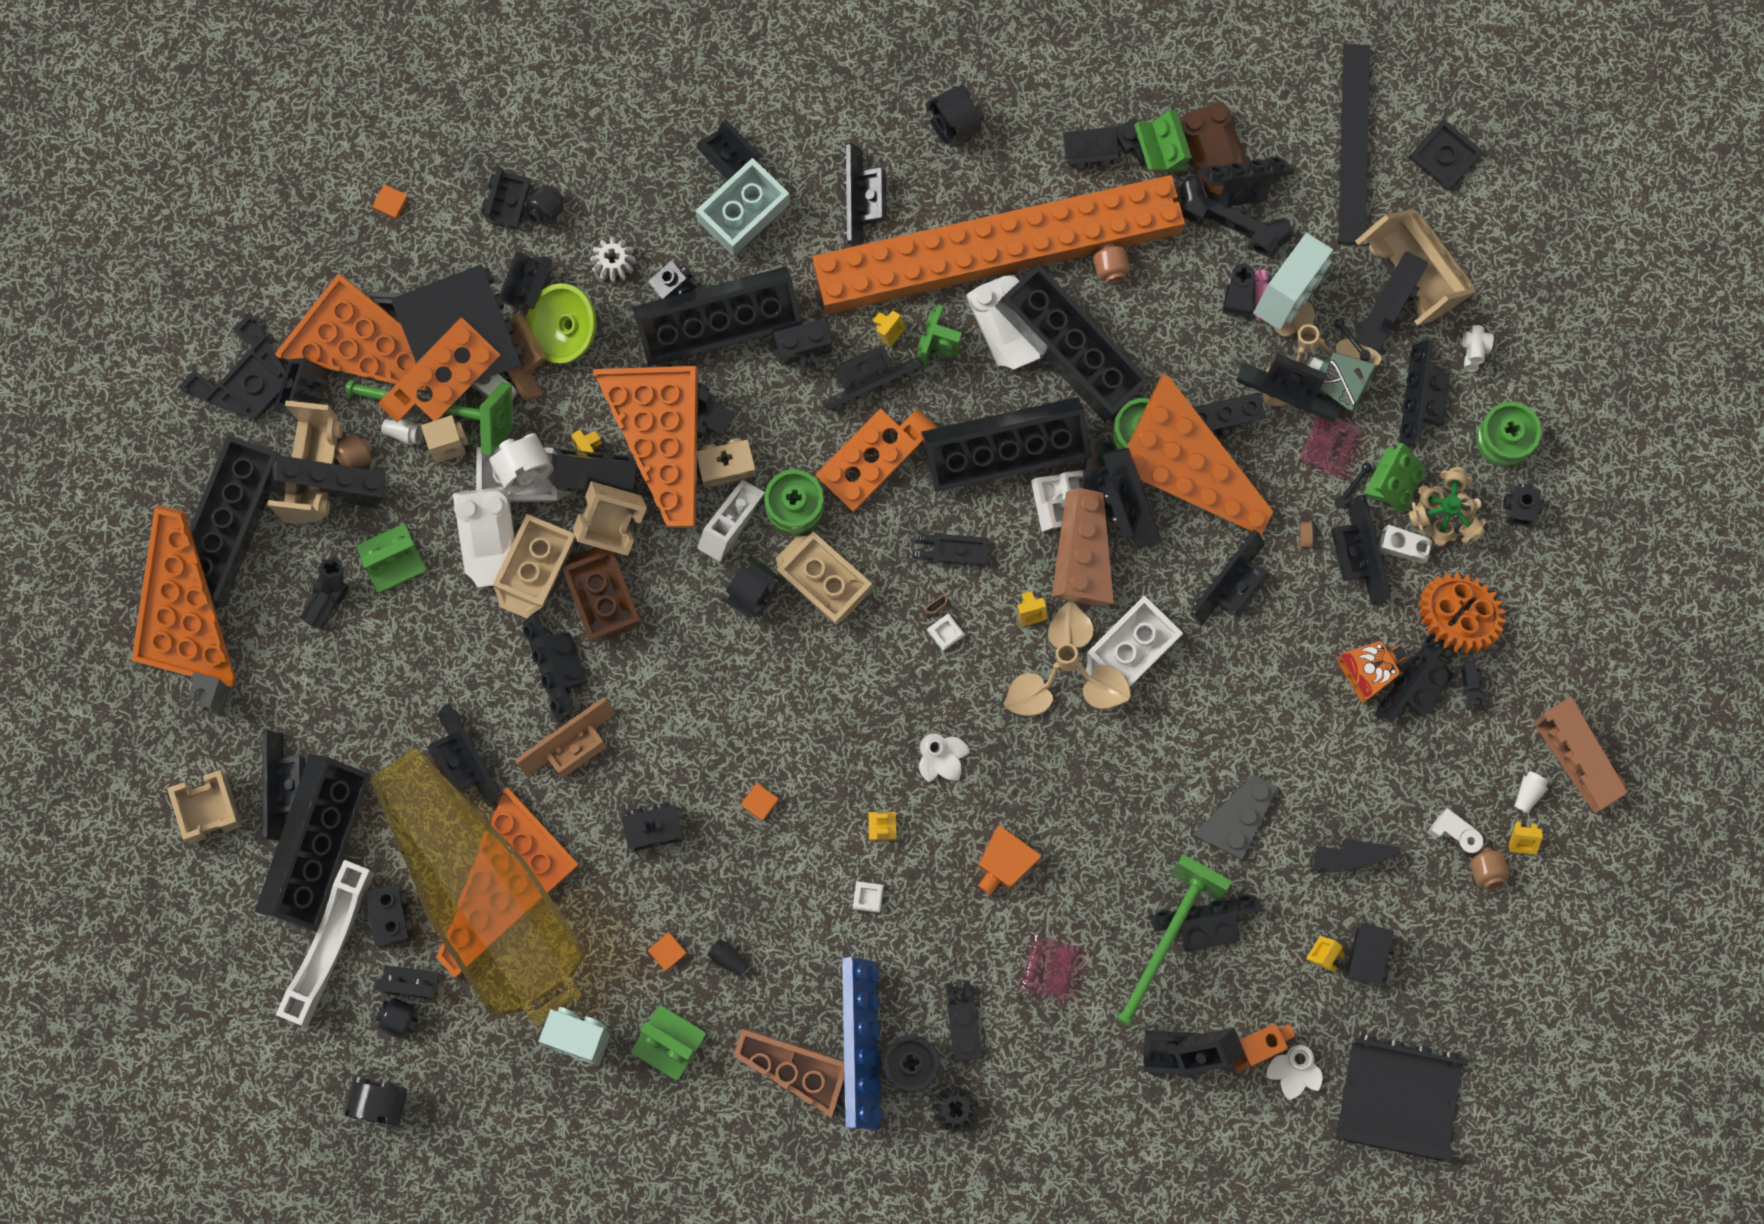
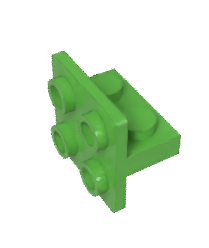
(1164, 143)
(939, 338)
(1396, 478)
(391, 558)
(668, 1042)

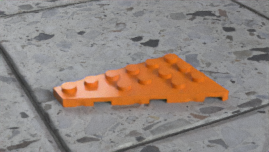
(351, 335)
(660, 425)
(1186, 459)
(176, 612)
(534, 843)

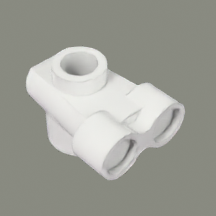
(1477, 344)

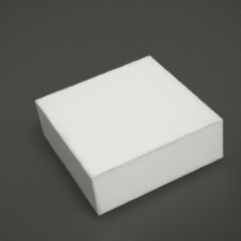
(945, 632)
(868, 897)

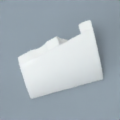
(1050, 497)

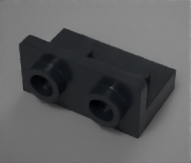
(1090, 146)
(525, 281)
(408, 982)

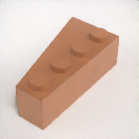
(1083, 551)
(1580, 754)
(799, 1069)

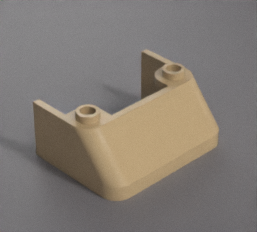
(1442, 282)
(315, 441)

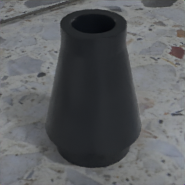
(725, 956)

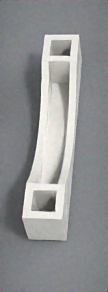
(311, 979)

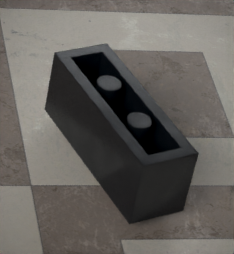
(579, 468)

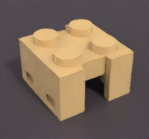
(608, 518)
(204, 807)

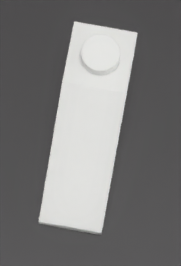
(730, 520)

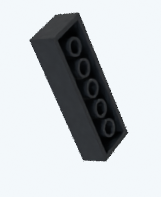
(717, 316)
(1071, 342)
(1006, 444)
(231, 512)
(312, 842)

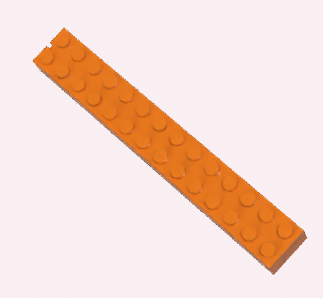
(997, 244)

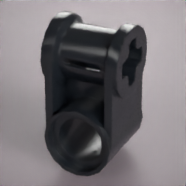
(1239, 295)

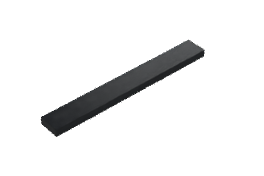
(1353, 143)

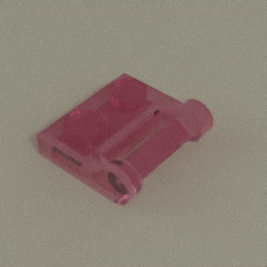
(1321, 442)
(1057, 971)

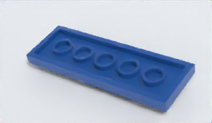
(861, 1044)

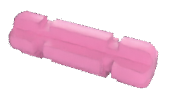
(1261, 281)

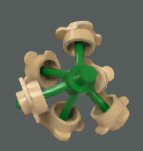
(1457, 506)

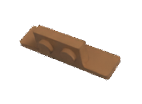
(533, 357)
(571, 743)

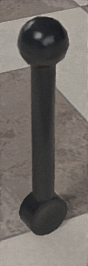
(1364, 354)
(1340, 502)

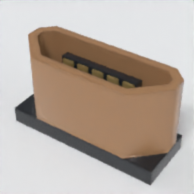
(1307, 534)
(936, 606)

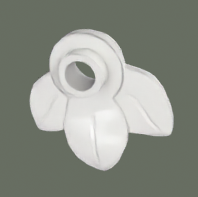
(944, 760)
(1295, 1076)

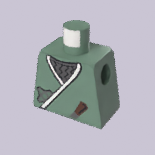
(1344, 378)

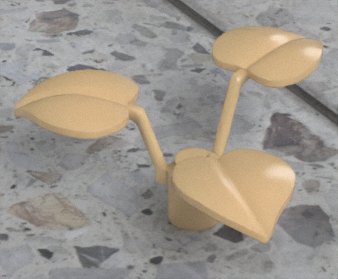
(1309, 341)
(1067, 632)

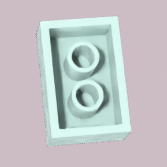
(743, 207)
(1292, 282)
(574, 1037)

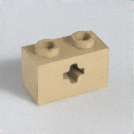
(445, 439)
(712, 468)

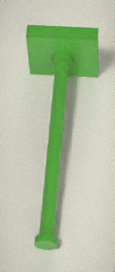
(494, 413)
(1200, 879)

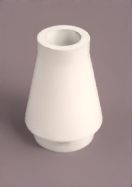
(406, 431)
(1531, 790)

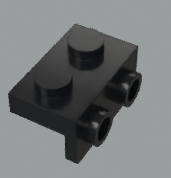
(727, 150)
(506, 199)
(1159, 1054)

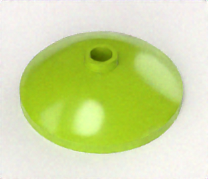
(552, 318)

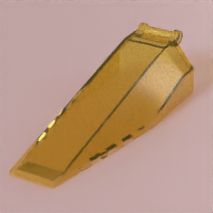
(478, 893)

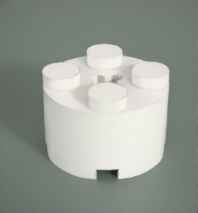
(521, 463)

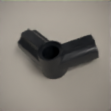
(327, 593)

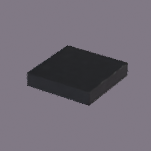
(1445, 154)

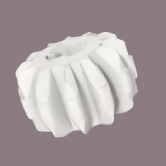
(622, 262)

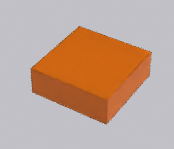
(390, 202)
(759, 802)
(667, 952)

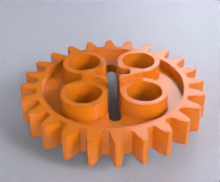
(1476, 626)

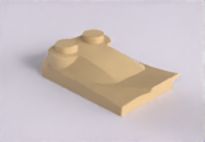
(532, 566)
(823, 576)

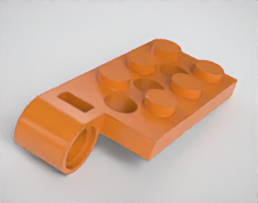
(423, 373)
(890, 456)

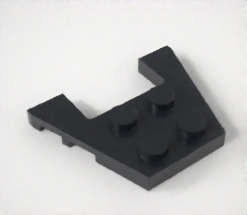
(250, 384)

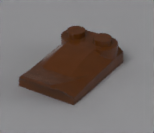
(1211, 140)
(600, 594)

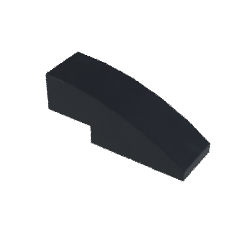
(1350, 856)

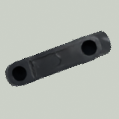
(1263, 236)

